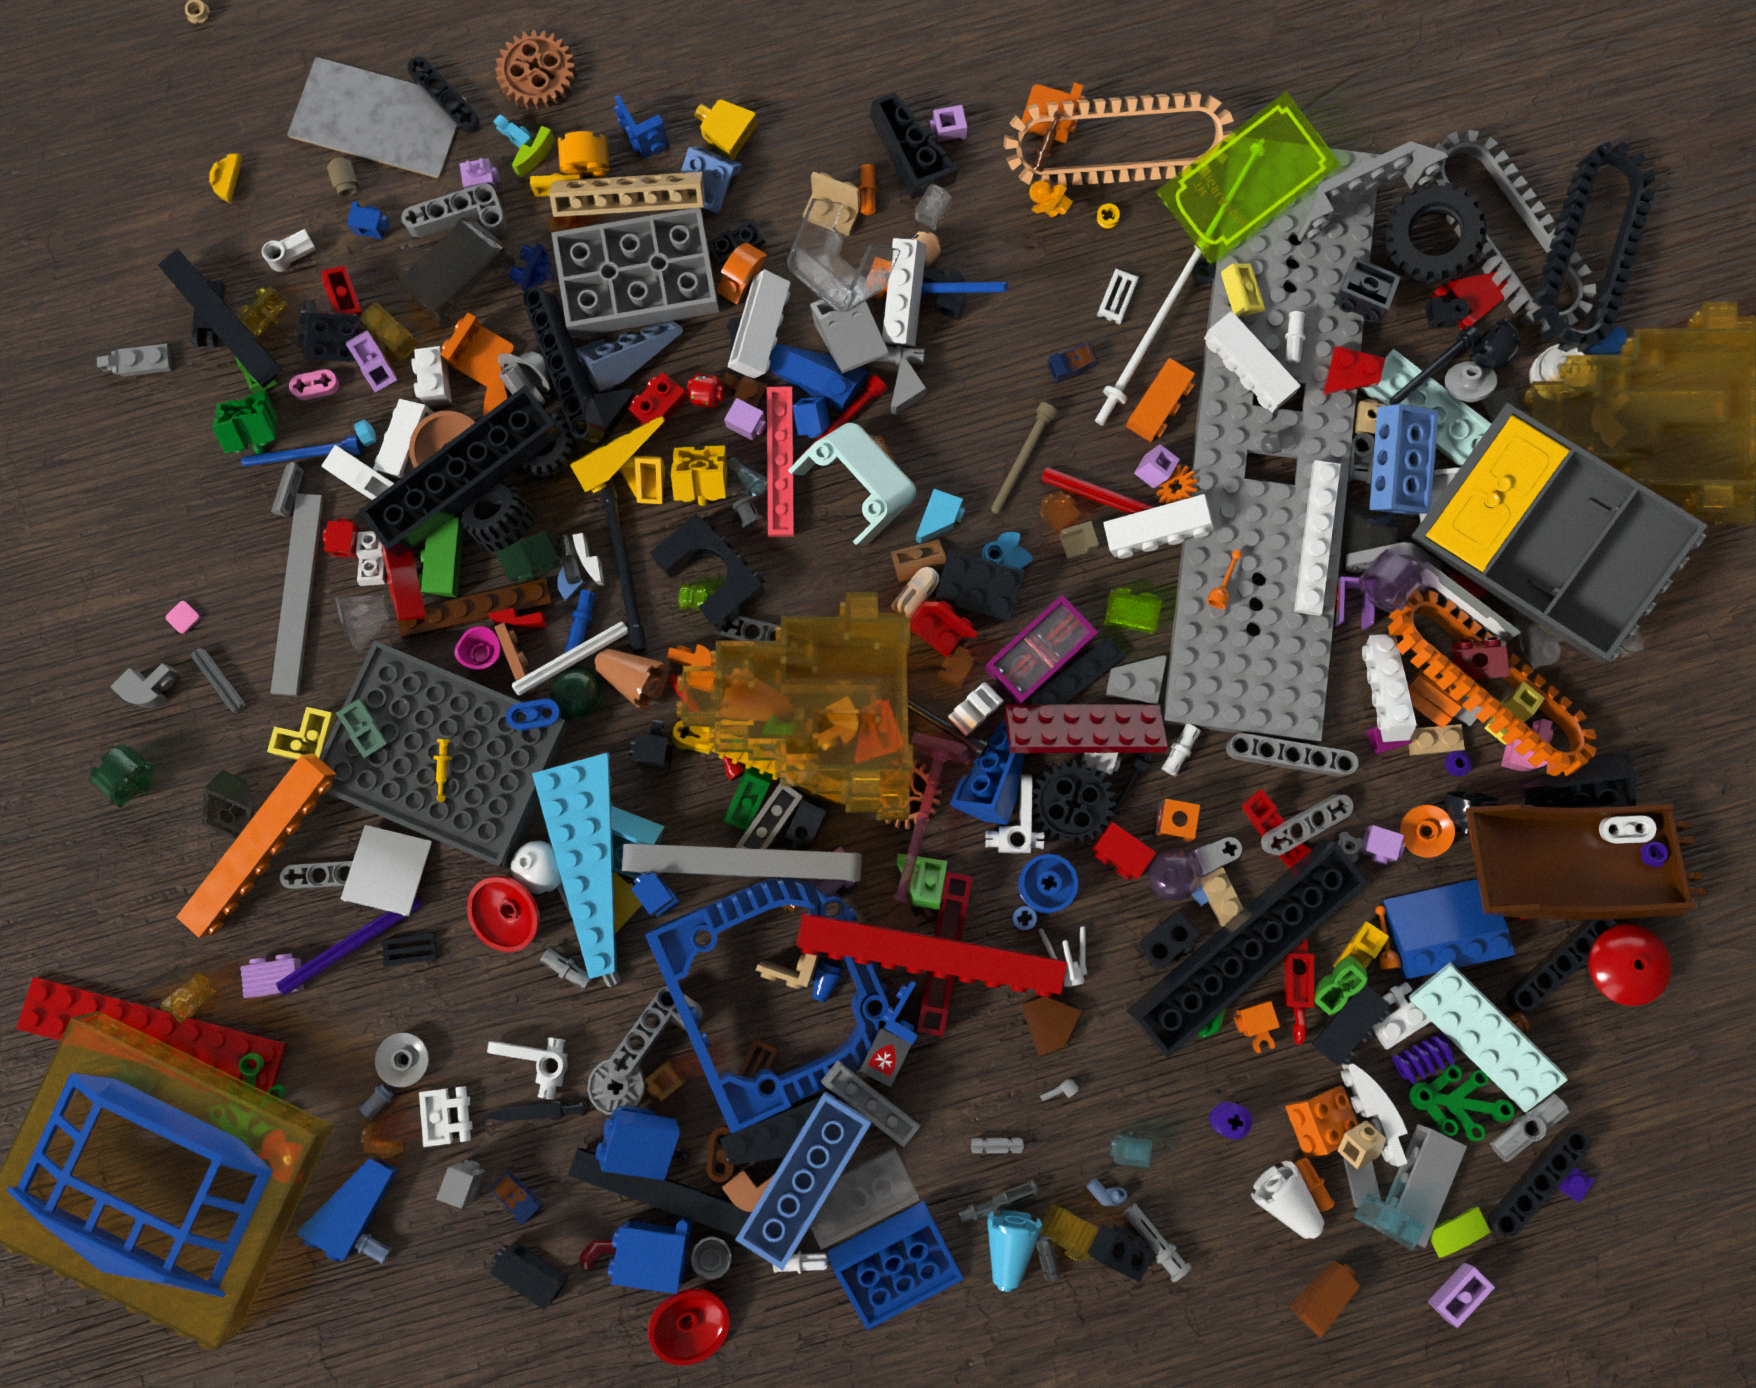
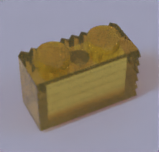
(388, 331)
(1068, 1232)

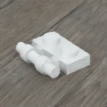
(1402, 1021)
(437, 1119)

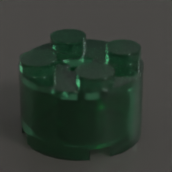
(122, 775)

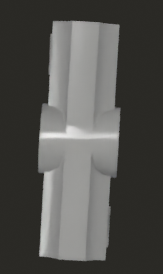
(1543, 1117)

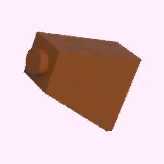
(1325, 1297)

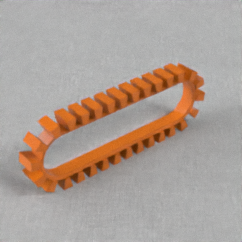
(1557, 760)

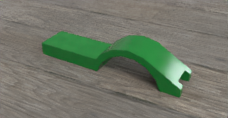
(747, 798)

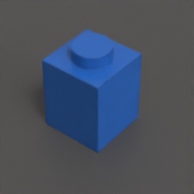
(811, 416)

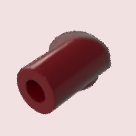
(593, 1251)

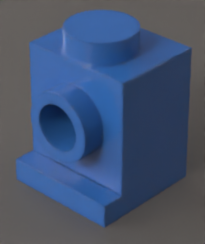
(367, 221)

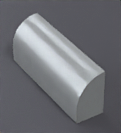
(1426, 1178)

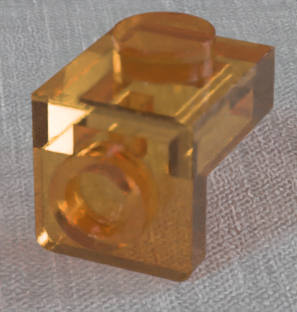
(384, 1148)

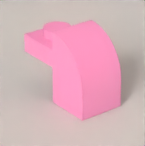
(1514, 760)

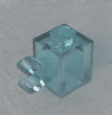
(1131, 1150)

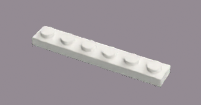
(1317, 538)

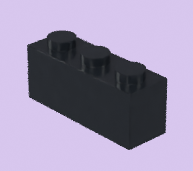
(1351, 1025)

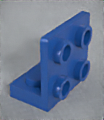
(903, 1028)

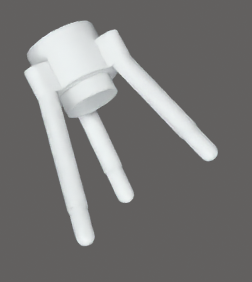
(1073, 972)

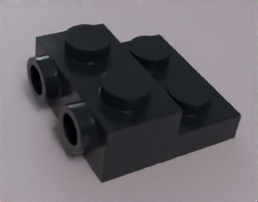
(1367, 290)

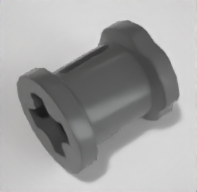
(747, 512)

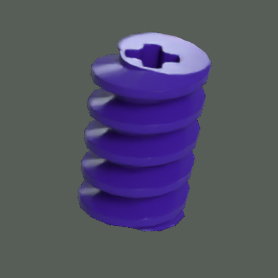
(1424, 1058)
(1219, 1120)

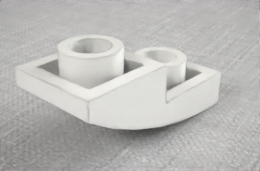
(371, 563)

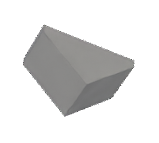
(907, 389)

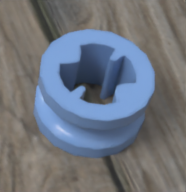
(1031, 923)

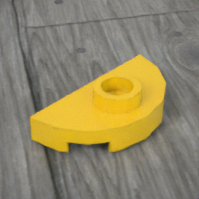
(224, 176)

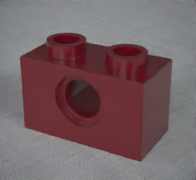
(1493, 647)

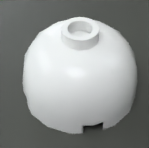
(536, 867)

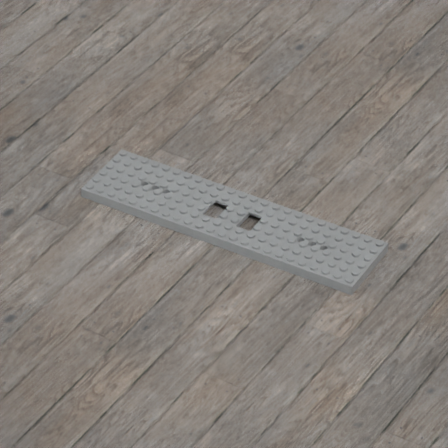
(1215, 669)

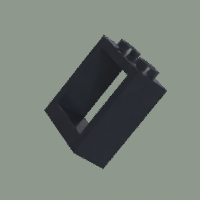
(528, 1274)

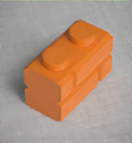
(1432, 699)

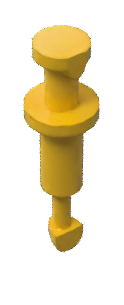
(442, 766)

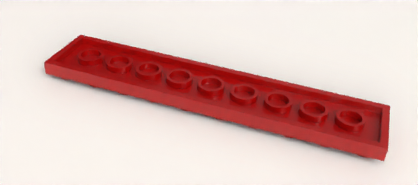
(53, 1004)

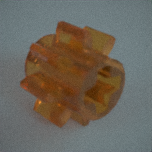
(557, 222)

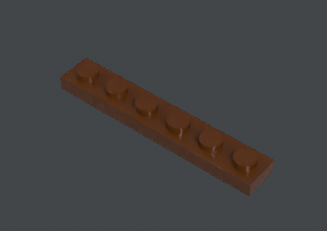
(476, 608)

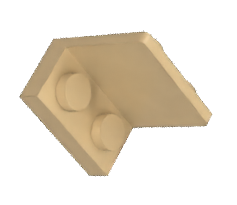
(828, 189)
(795, 979)

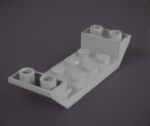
(1412, 160)

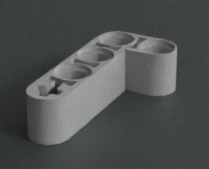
(450, 206)
(647, 1035)

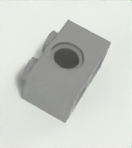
(461, 1184)

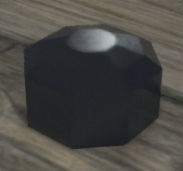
(1203, 272)

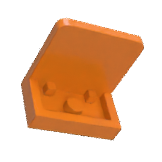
(1042, 94)
(474, 349)
(1322, 1121)

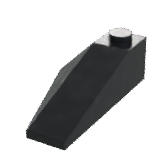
(1598, 784)

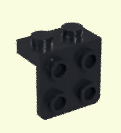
(326, 333)

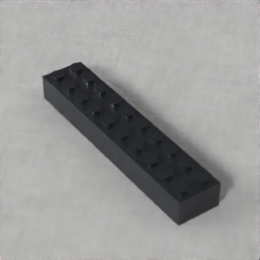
(1247, 947)

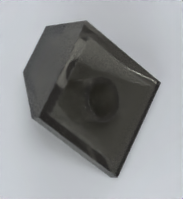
(1367, 529)
(227, 804)

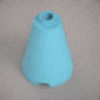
(1011, 1246)

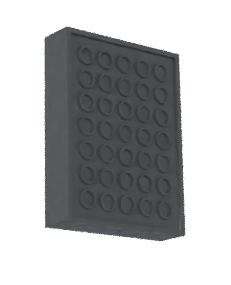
(491, 765)

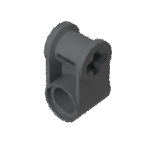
(1361, 462)

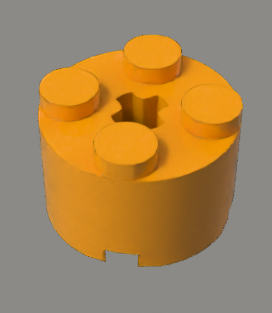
(584, 154)

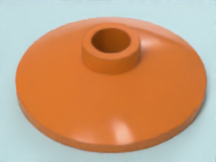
(1433, 844)

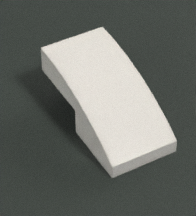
(591, 564)

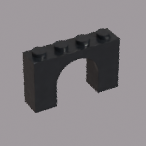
(698, 539)

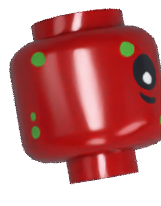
(705, 390)

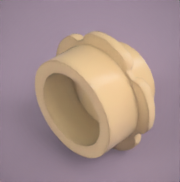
(195, 6)

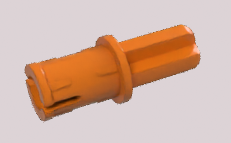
(868, 189)
(1315, 1185)

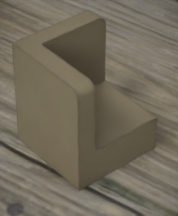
(1079, 540)

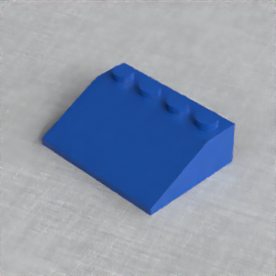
(1445, 928)
(894, 1265)

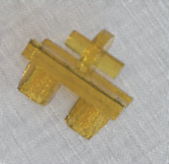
(263, 310)
(188, 998)

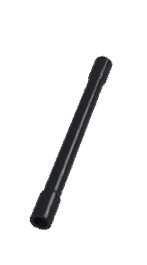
(635, 629)

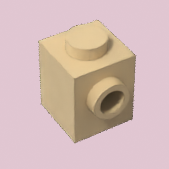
(1365, 417)
(1361, 1145)

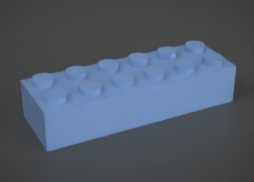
(803, 1180)

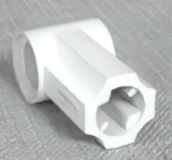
(290, 249)

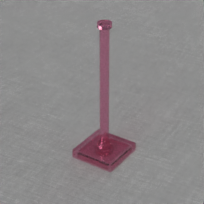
(940, 751)

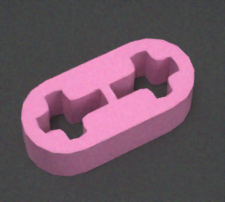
(313, 382)

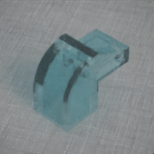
(1389, 1221)

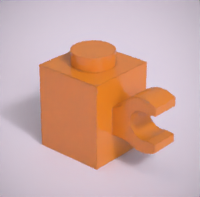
(1257, 1021)

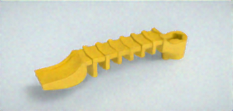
(698, 740)

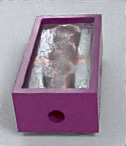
(1040, 650)

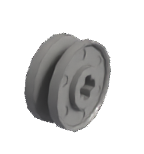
(607, 1099)

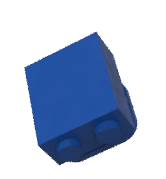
(637, 1143)

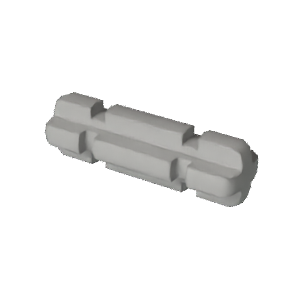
(997, 1145)

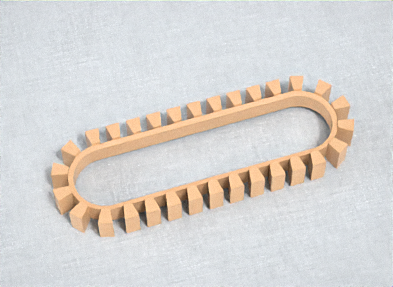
(1115, 104)

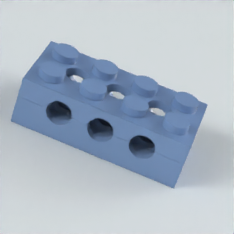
(1403, 459)

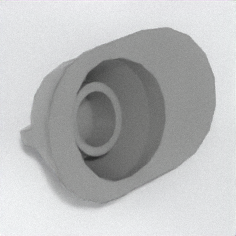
(533, 367)

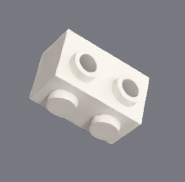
(432, 377)

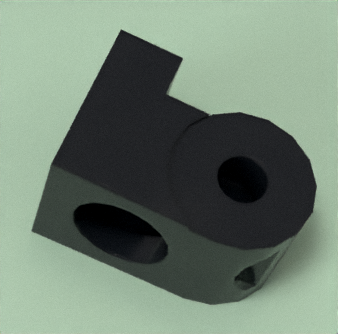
(1445, 314)

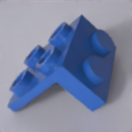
(645, 137)

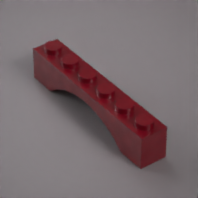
(949, 926)

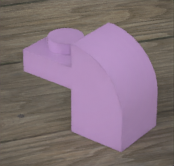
(371, 361)

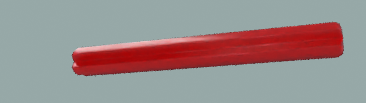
(1093, 492)

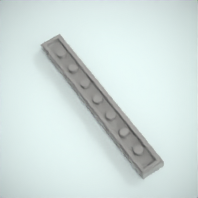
(297, 595)

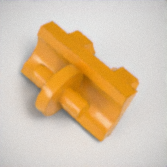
(1049, 199)

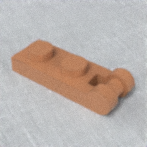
(516, 659)

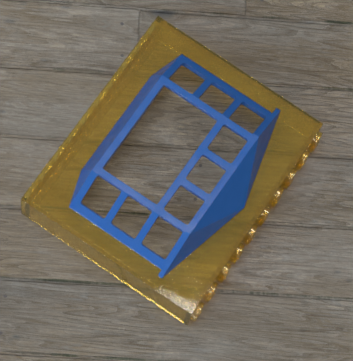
(193, 1108)

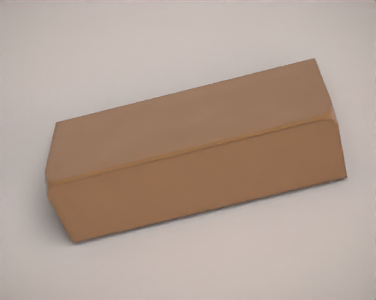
(913, 558)

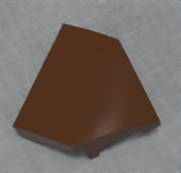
(1050, 1022)

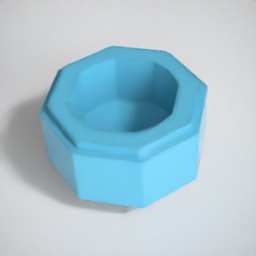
(365, 433)

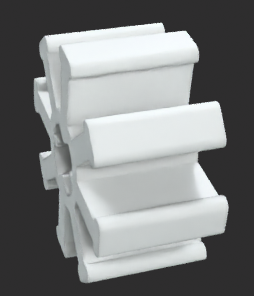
(975, 708)

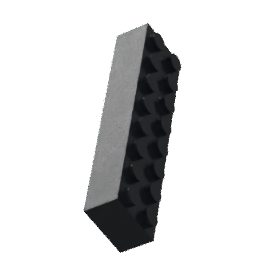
(460, 472)

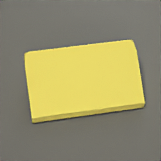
(1242, 289)

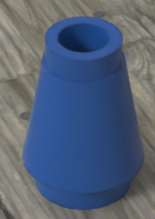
(825, 979)

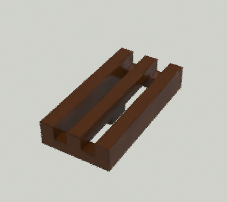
(765, 1047)

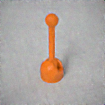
(1219, 596)
(1388, 959)

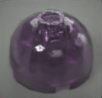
(1174, 874)

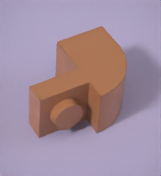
(745, 1191)

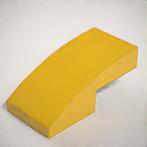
(1364, 945)

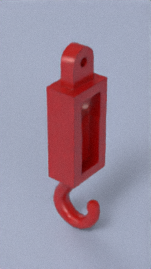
(1299, 988)

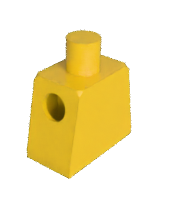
(726, 126)

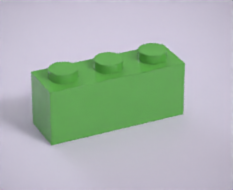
(442, 560)

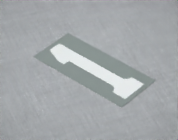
(1449, 590)

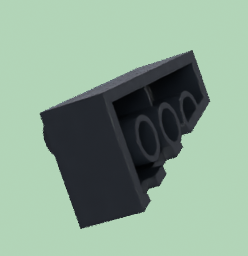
(910, 147)
(768, 1137)

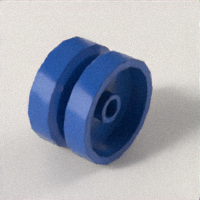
(1063, 881)

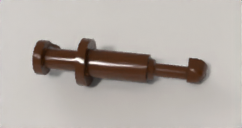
(1044, 150)

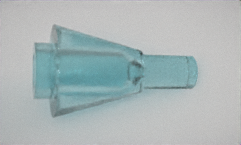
(751, 480)

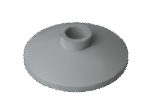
(389, 1060)

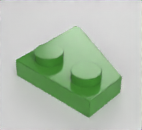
(926, 881)

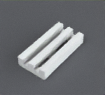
(1110, 314)

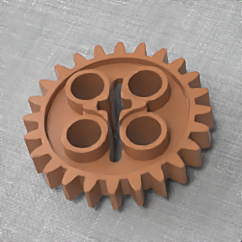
(535, 69)

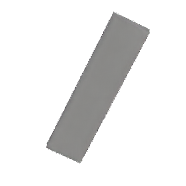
(870, 1103)

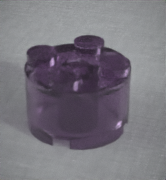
(1391, 581)

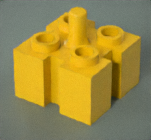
(699, 474)

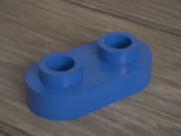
(534, 714)

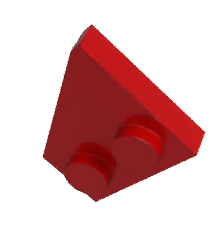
(1352, 370)

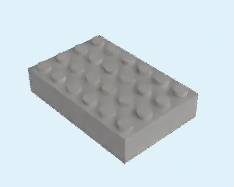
(635, 272)

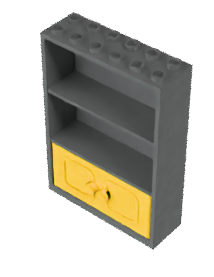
(1558, 534)

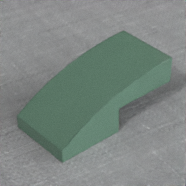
(361, 728)

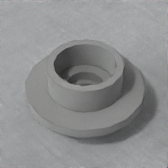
(1470, 381)

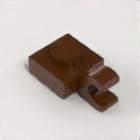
(745, 390)

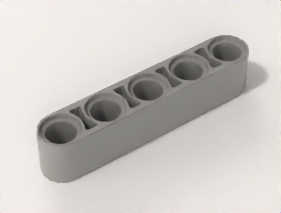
(1304, 755)

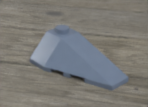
(617, 360)

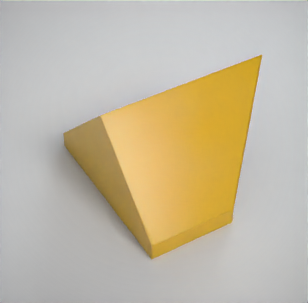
(645, 478)

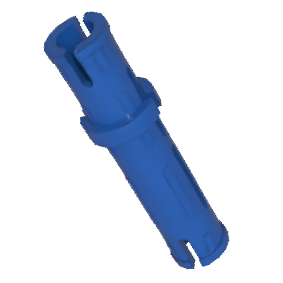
(582, 617)

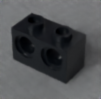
(1163, 935)
(1121, 1252)

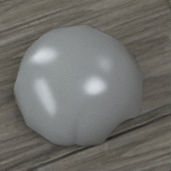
(711, 1258)

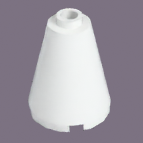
(1289, 1200)

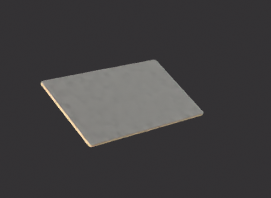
(373, 118)

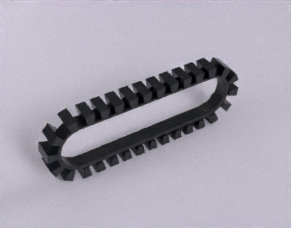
(1621, 257)

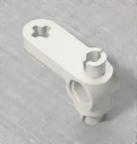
(1002, 837)
(546, 1079)

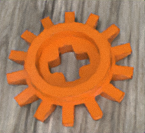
(1184, 480)

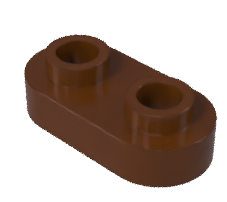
(716, 1155)

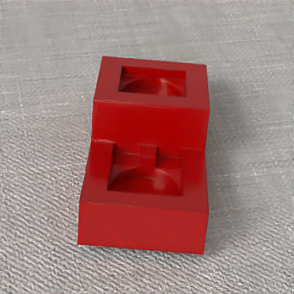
(513, 620)

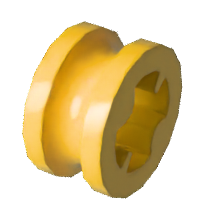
(1106, 208)

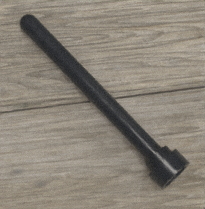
(1466, 339)
(975, 744)

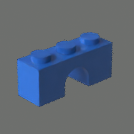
(655, 894)

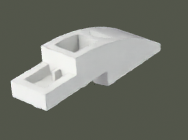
(356, 473)
(1373, 1101)

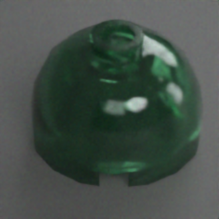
(576, 693)

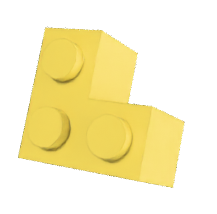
(311, 738)

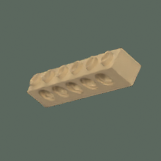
(627, 194)

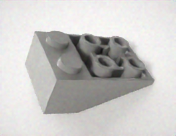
(849, 335)

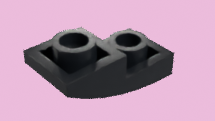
(728, 241)

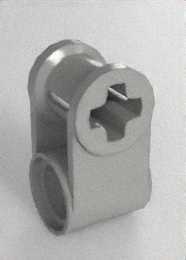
(1212, 857)

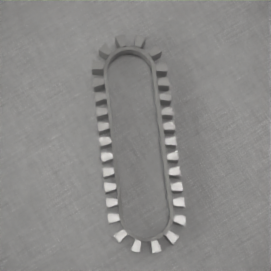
(1581, 294)

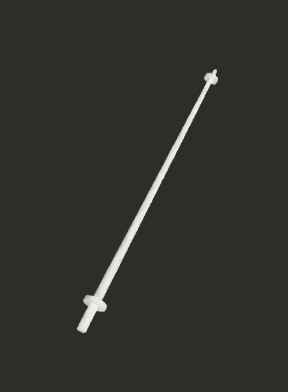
(1116, 394)

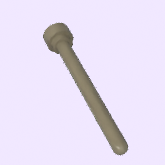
(1045, 414)

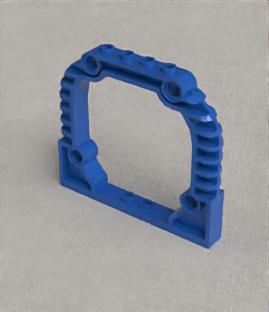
(740, 1096)

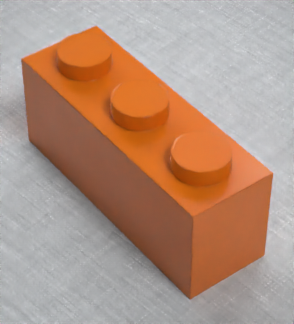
(1161, 400)

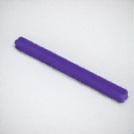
(341, 950)

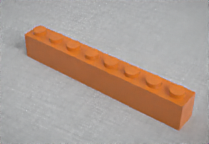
(257, 845)

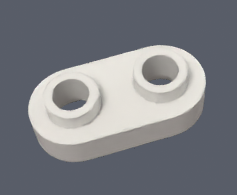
(1625, 829)

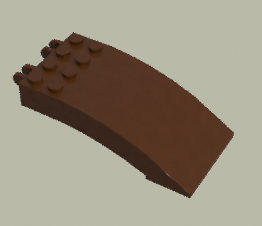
(1562, 869)

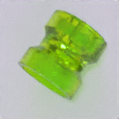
(692, 596)

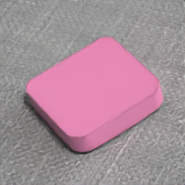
(183, 617)

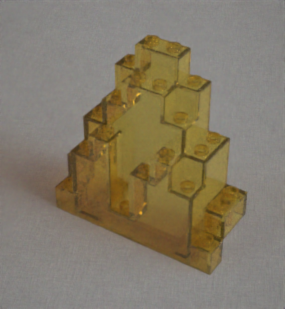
(1668, 411)
(817, 703)

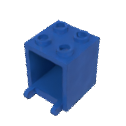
(650, 1255)

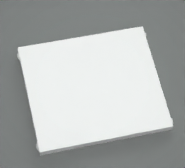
(386, 870)

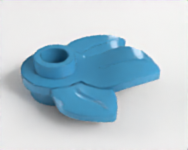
(1008, 550)

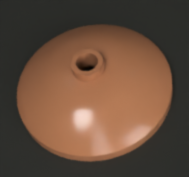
(435, 433)

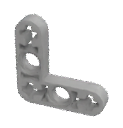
(1361, 560)

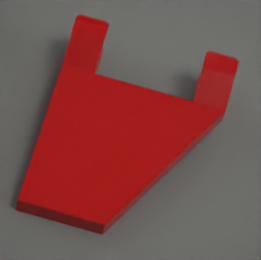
(1477, 291)

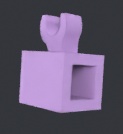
(478, 173)

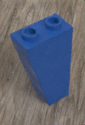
(349, 1210)

